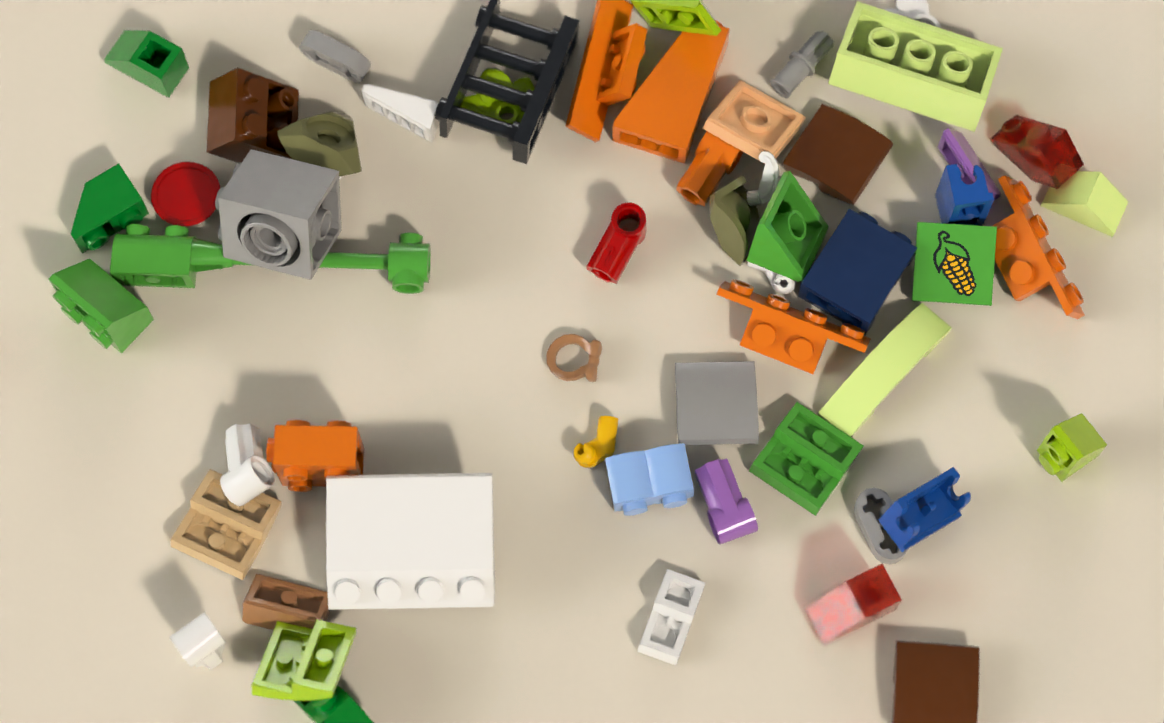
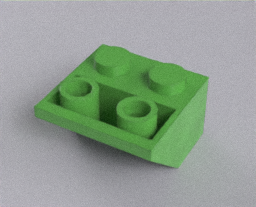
(100, 304)

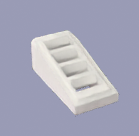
(404, 109)

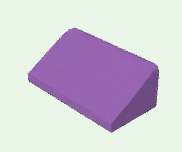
(958, 151)

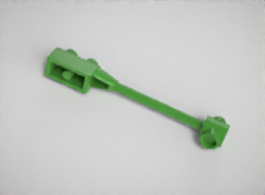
(177, 257)

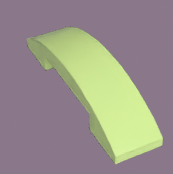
(884, 369)

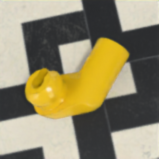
(599, 448)

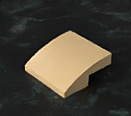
(223, 532)

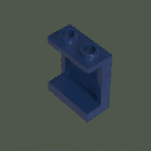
(857, 270)

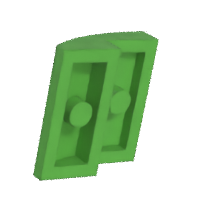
(806, 458)

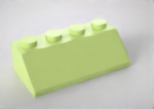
(915, 66)

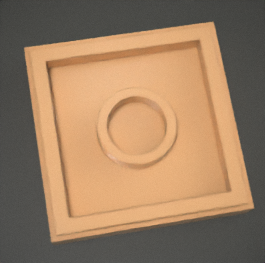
(753, 121)

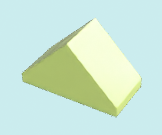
(1088, 200)

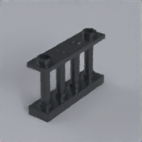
(533, 103)

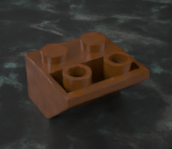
(247, 114)

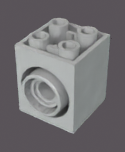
(279, 214)

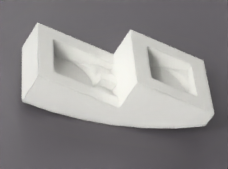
(671, 617)

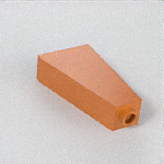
(673, 97)

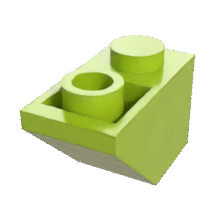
(1070, 447)

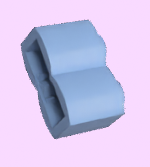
(649, 479)

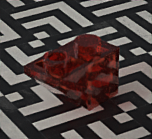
(1038, 150)
(854, 604)

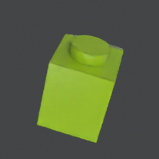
(678, 15)

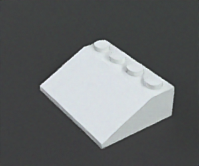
(410, 541)

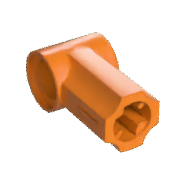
(712, 162)

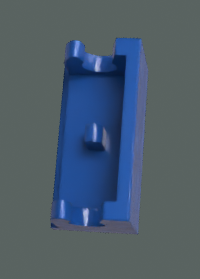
(960, 201)
(924, 510)

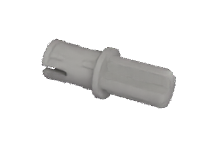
(802, 64)

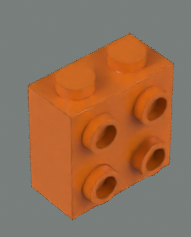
(308, 453)

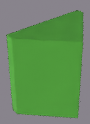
(788, 232)

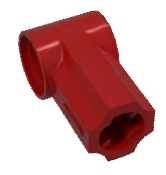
(618, 245)

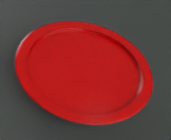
(185, 193)

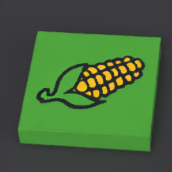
(954, 263)

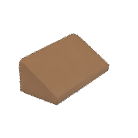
(285, 602)

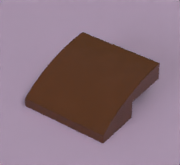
(838, 154)
(935, 683)

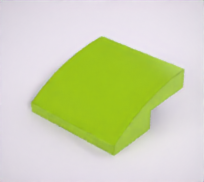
(303, 661)

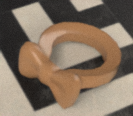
(589, 371)

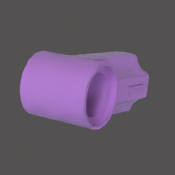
(728, 511)

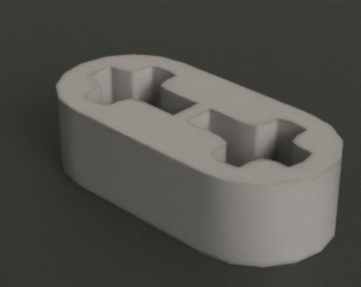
(335, 56)
(871, 528)

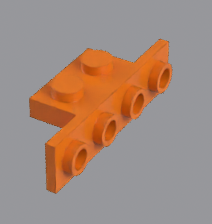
(607, 67)
(1026, 255)
(786, 332)

